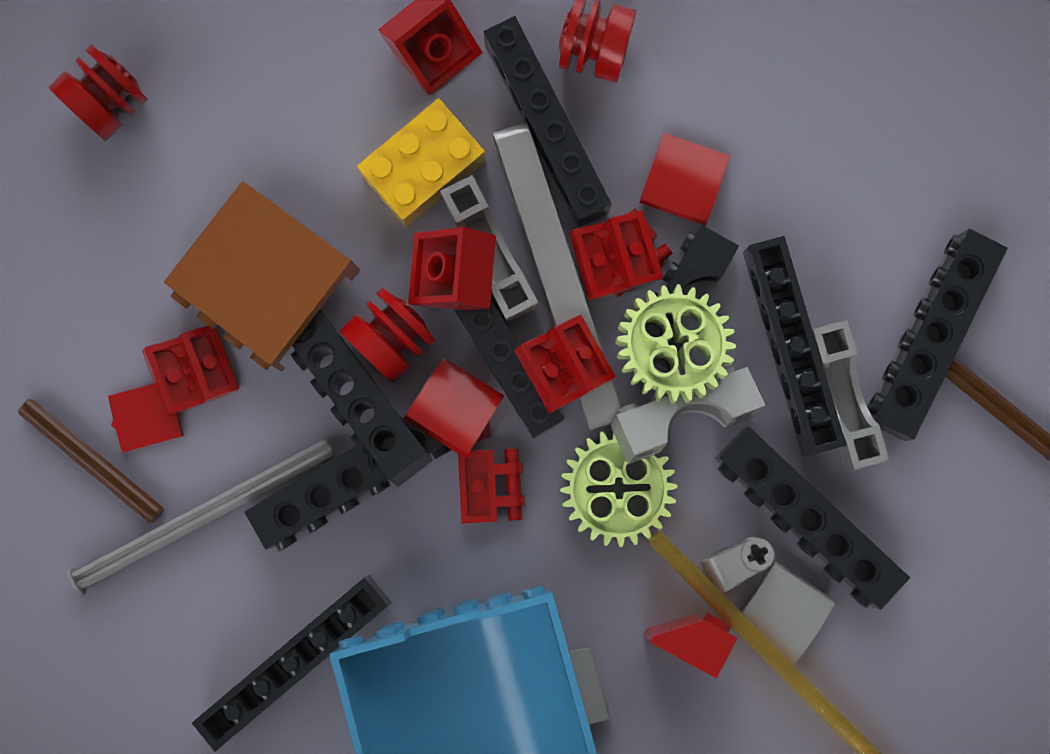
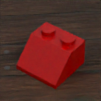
(430, 42)
(452, 269)
(695, 640)

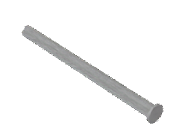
(199, 516)

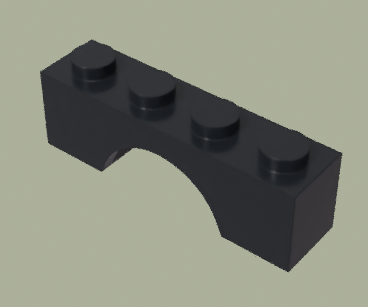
(704, 260)

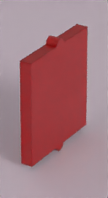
(142, 419)

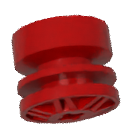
(596, 38)
(98, 92)
(388, 334)

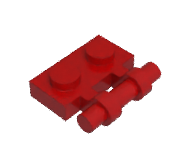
(478, 486)

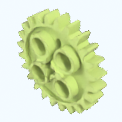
(707, 338)
(619, 521)

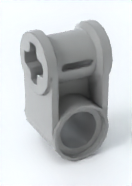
(732, 567)

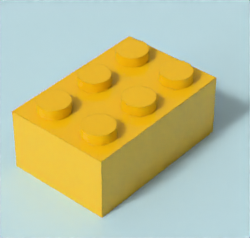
(421, 162)

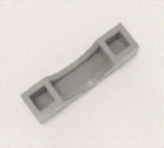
(509, 283)
(644, 428)
(860, 430)

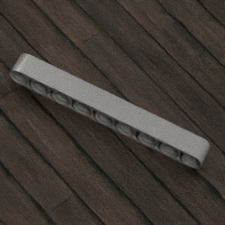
(550, 252)

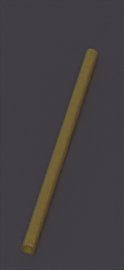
(761, 644)

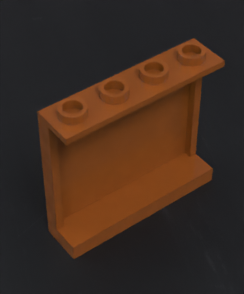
(258, 275)

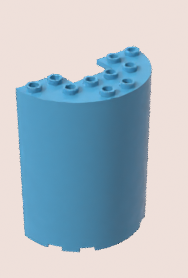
(466, 682)

